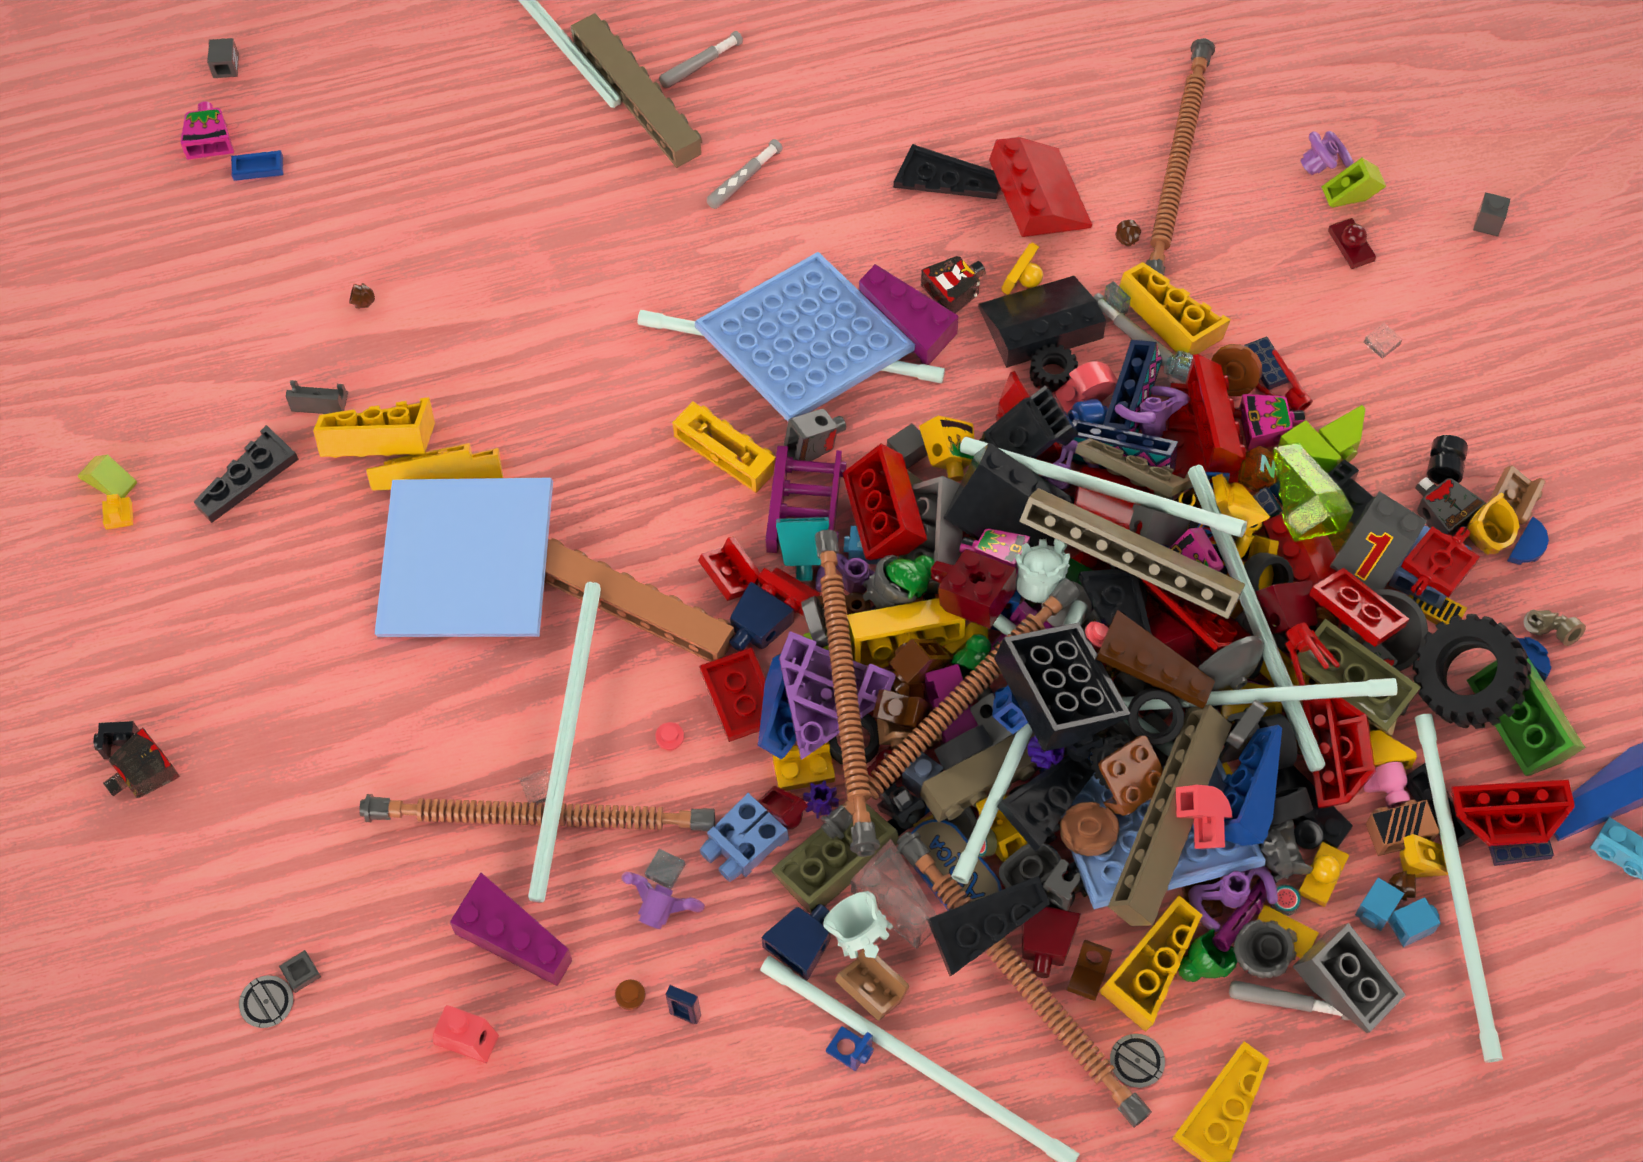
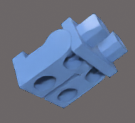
(743, 838)

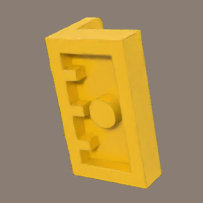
(796, 773)

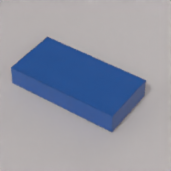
(257, 165)

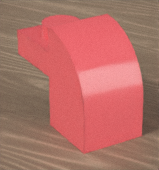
(1087, 382)
(1208, 809)

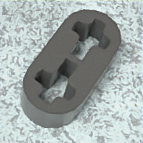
(815, 620)
(1246, 724)

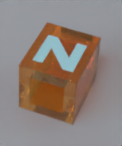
(1258, 469)

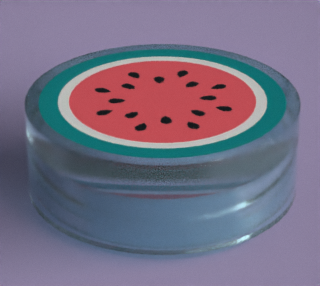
(1288, 900)

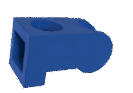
(1007, 710)

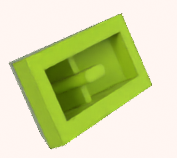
(107, 476)

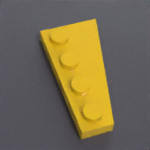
(1220, 1115)

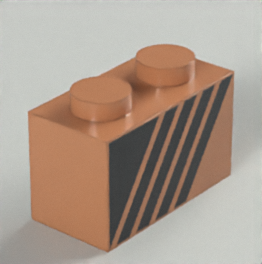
(1390, 826)

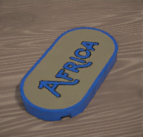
(946, 846)

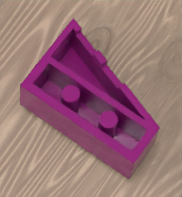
(938, 686)

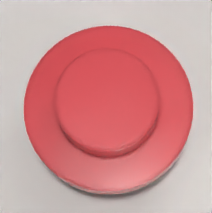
(1096, 633)
(669, 736)

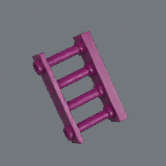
(783, 487)

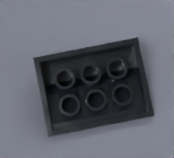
(1042, 316)
(996, 496)
(1060, 685)

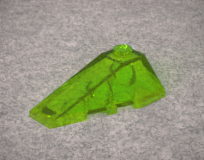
(1309, 495)

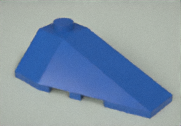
(776, 723)
(1253, 788)

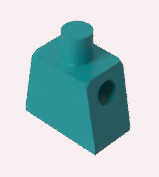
(799, 544)

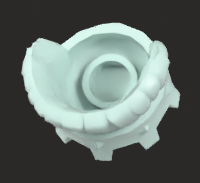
(1041, 569)
(857, 924)

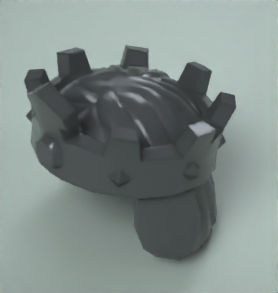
(882, 591)
(1282, 852)
(1265, 948)

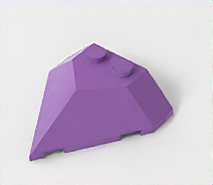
(811, 690)

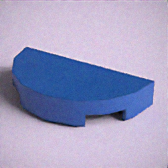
(1531, 543)
(1537, 655)

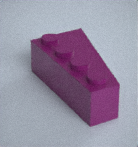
(915, 314)
(505, 929)

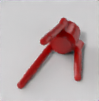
(1296, 396)
(1304, 639)

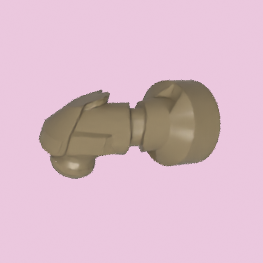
(1542, 622)

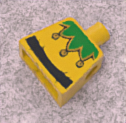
(942, 442)

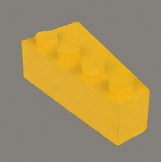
(1171, 312)
(376, 431)
(881, 631)
(1147, 972)

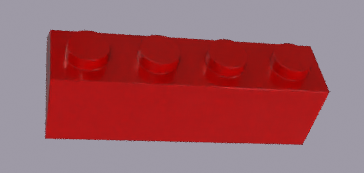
(1214, 416)
(884, 504)
(1307, 557)

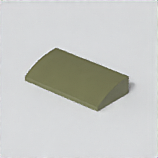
(1358, 665)
(825, 866)

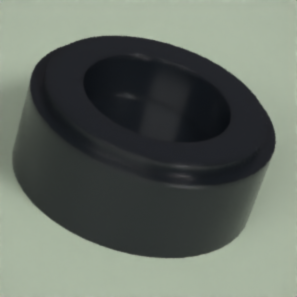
(1309, 833)

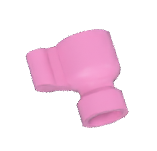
(1392, 780)

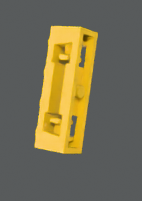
(724, 446)

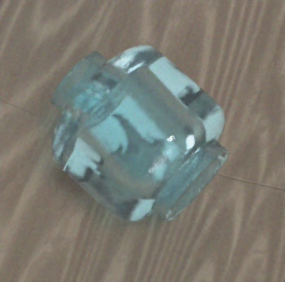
(1177, 367)

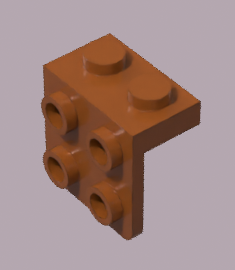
(1131, 775)

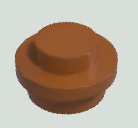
(630, 994)

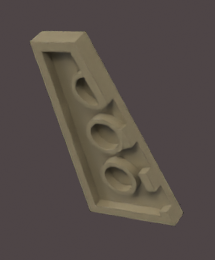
(1134, 468)

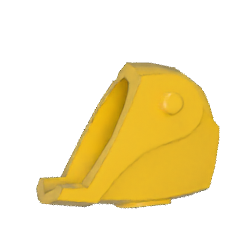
(1494, 526)

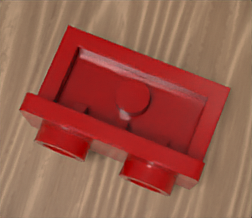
(730, 569)
(786, 588)

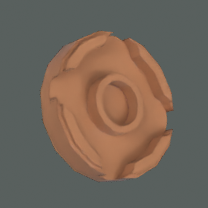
(1089, 829)

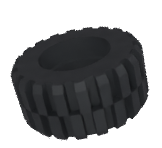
(1451, 641)

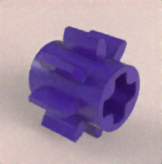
(1042, 758)
(824, 793)

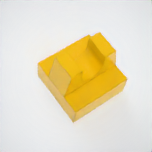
(117, 512)

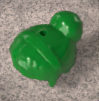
(911, 574)
(970, 656)
(1206, 960)

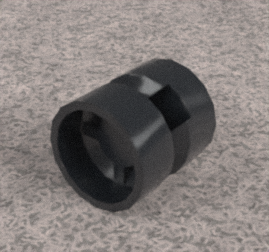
(1447, 459)

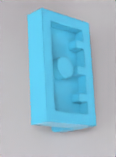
(1620, 846)

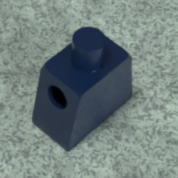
(759, 618)
(799, 939)

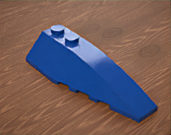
(1607, 794)

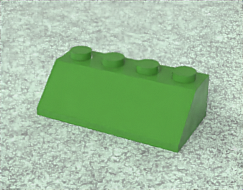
(1538, 729)

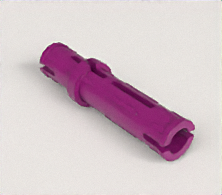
(1226, 936)

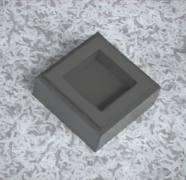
(300, 971)

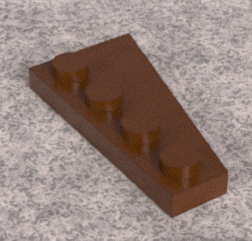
(1150, 660)

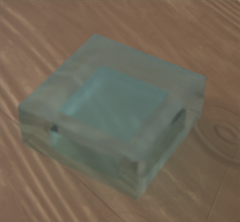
(1117, 298)
(665, 868)

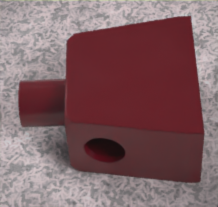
(1287, 606)
(1048, 939)

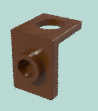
(1087, 974)

